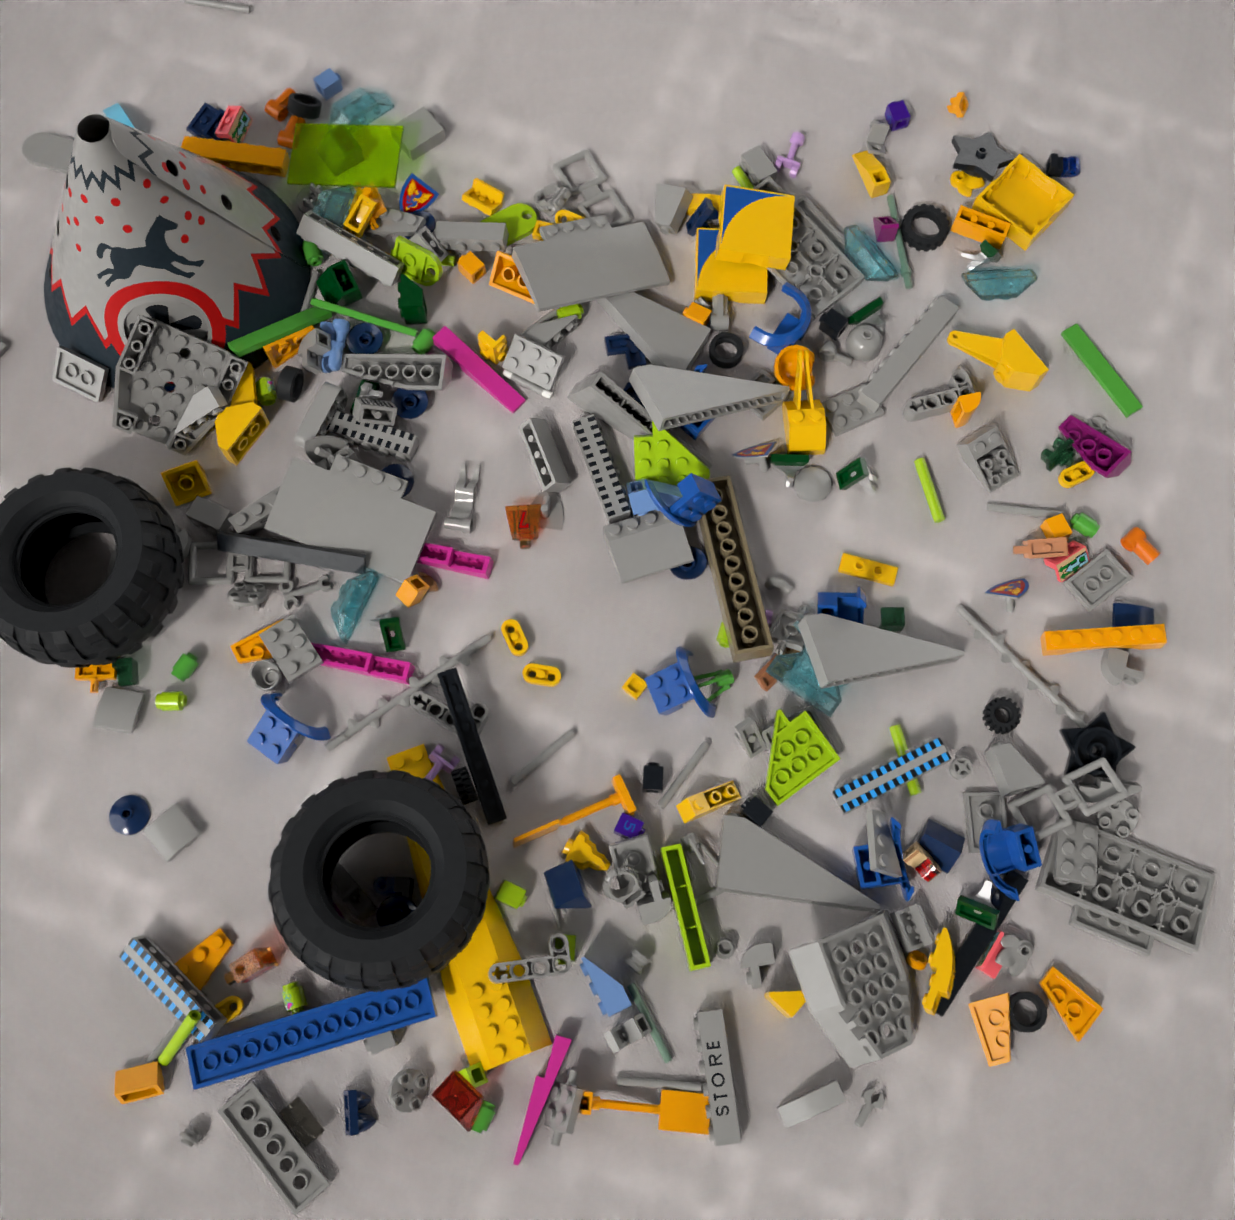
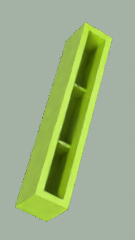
(685, 907)

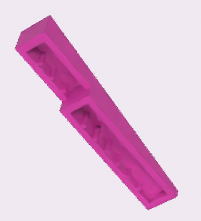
(477, 369)
(456, 561)
(365, 663)
(540, 1093)

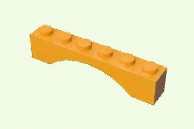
(1076, 640)

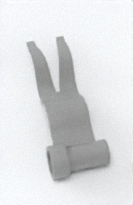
(463, 503)

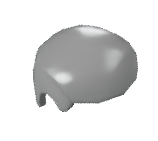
(266, 675)

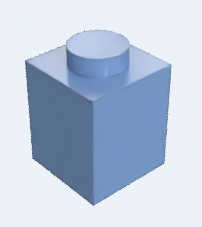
(328, 83)

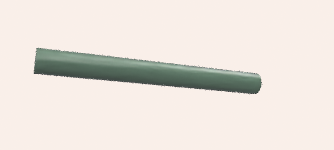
(655, 1033)

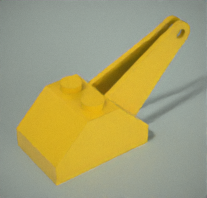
(1011, 357)
(804, 418)
(242, 421)

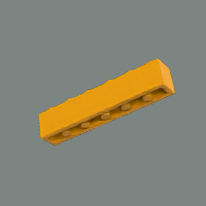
(240, 156)

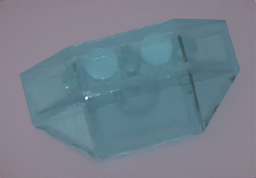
(360, 107)
(334, 204)
(867, 256)
(999, 282)
(352, 602)
(797, 675)

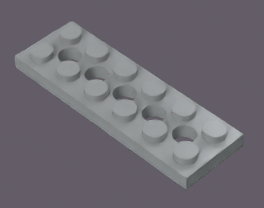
(289, 1147)

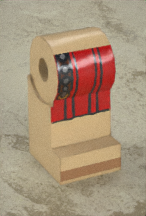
(921, 862)

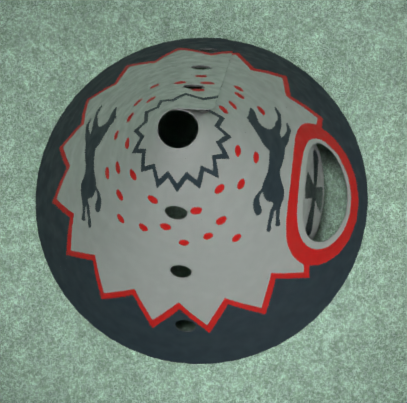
(165, 247)

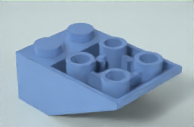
(641, 500)
(610, 991)

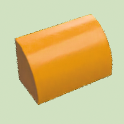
(965, 408)
(139, 1082)

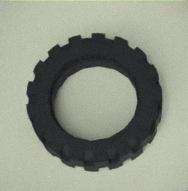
(931, 213)

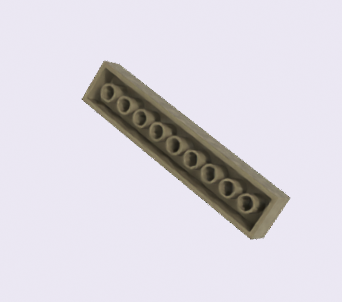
(735, 577)

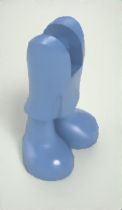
(338, 330)

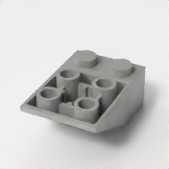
(988, 457)

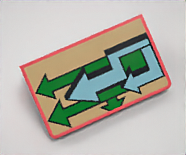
(234, 124)
(1069, 565)
(987, 961)

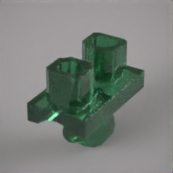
(1061, 456)

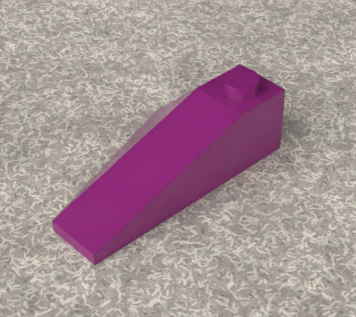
(1096, 449)

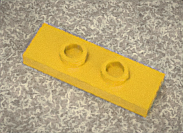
(868, 569)

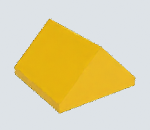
(186, 482)
(786, 1001)

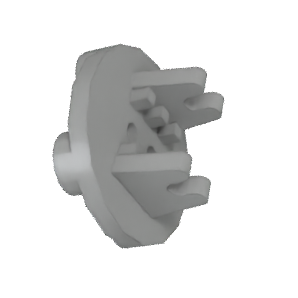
(307, 193)
(247, 595)
(409, 1080)

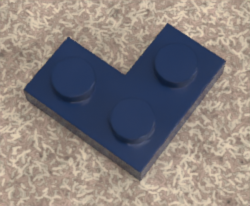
(624, 345)

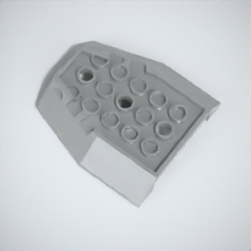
(153, 360)
(838, 994)

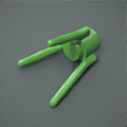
(722, 678)

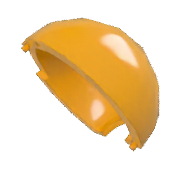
(786, 365)

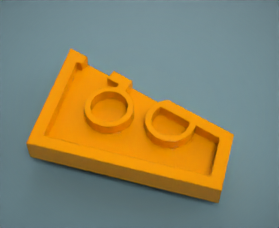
(285, 348)
(252, 648)
(204, 958)
(1071, 1003)
(993, 1027)

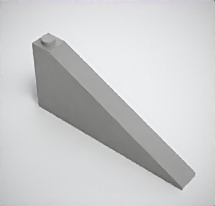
(657, 331)
(686, 397)
(616, 408)
(858, 652)
(765, 867)

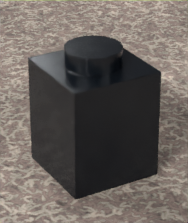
(833, 324)
(652, 778)
(755, 811)

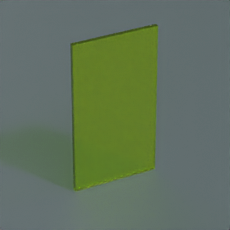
(345, 155)

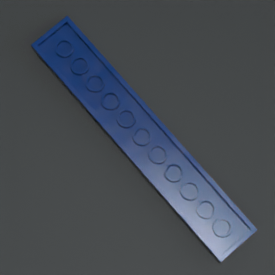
(309, 1033)

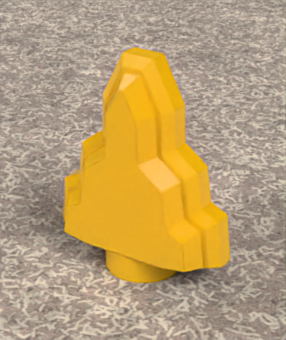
(585, 853)

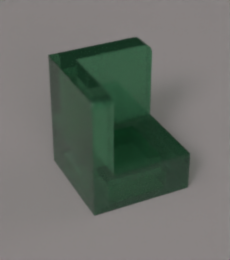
(892, 618)
(127, 671)

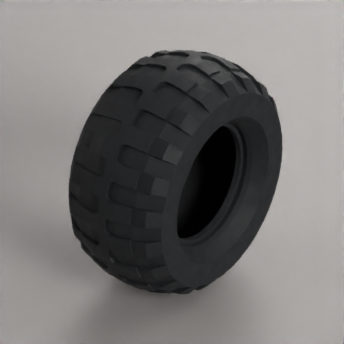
(130, 602)
(322, 832)

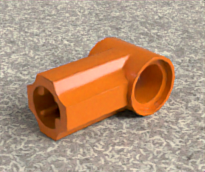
(278, 107)
(286, 136)
(1136, 541)

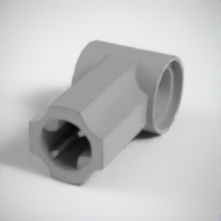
(719, 318)

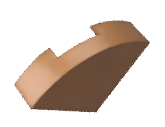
(429, 581)

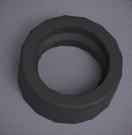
(304, 106)
(726, 337)
(290, 383)
(1041, 1012)

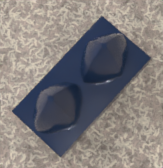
(698, 219)
(354, 1121)

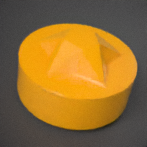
(917, 960)

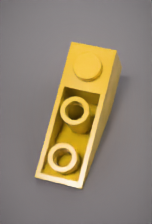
(872, 173)
(707, 801)

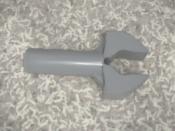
(1100, 427)
(869, 1106)

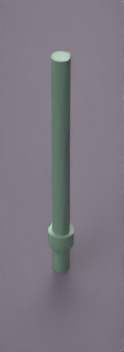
(905, 270)

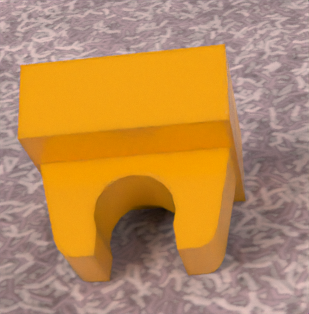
(958, 105)

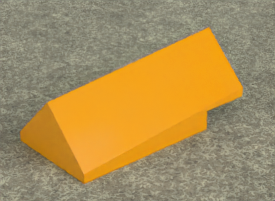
(507, 277)

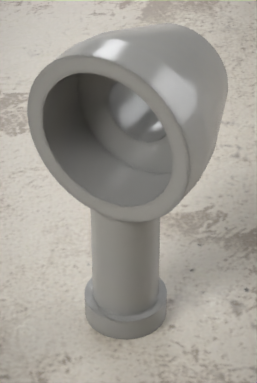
(829, 353)

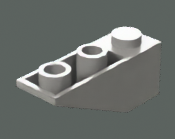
(553, 331)
(201, 406)

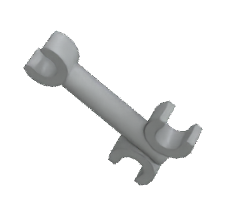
(291, 594)

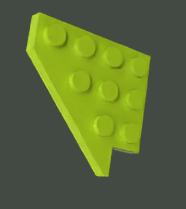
(665, 458)
(796, 755)

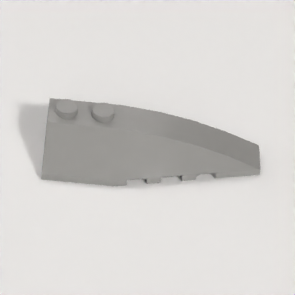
(401, 370)

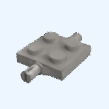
(785, 633)
(563, 1107)

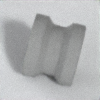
(963, 765)
(636, 961)

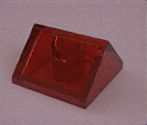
(459, 1099)

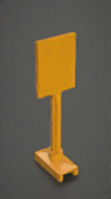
(620, 796)
(677, 1110)

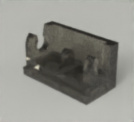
(302, 1122)

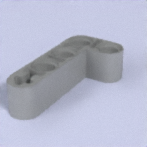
(918, 409)
(321, 412)
(444, 716)
(528, 964)

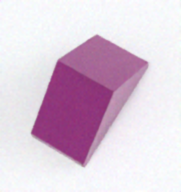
(885, 228)

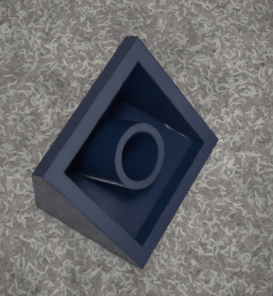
(941, 844)
(567, 887)

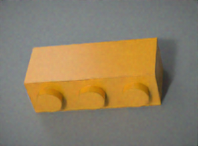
(980, 227)

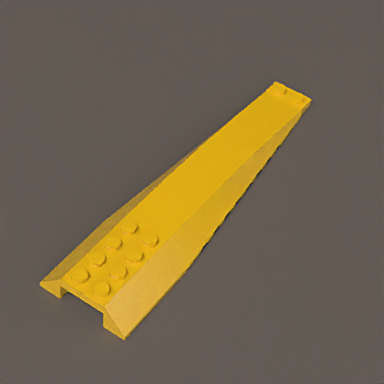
(491, 1018)

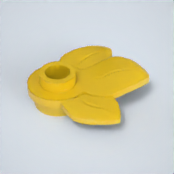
(965, 183)

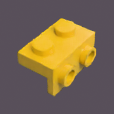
(484, 197)
(491, 349)

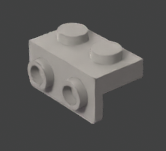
(912, 928)

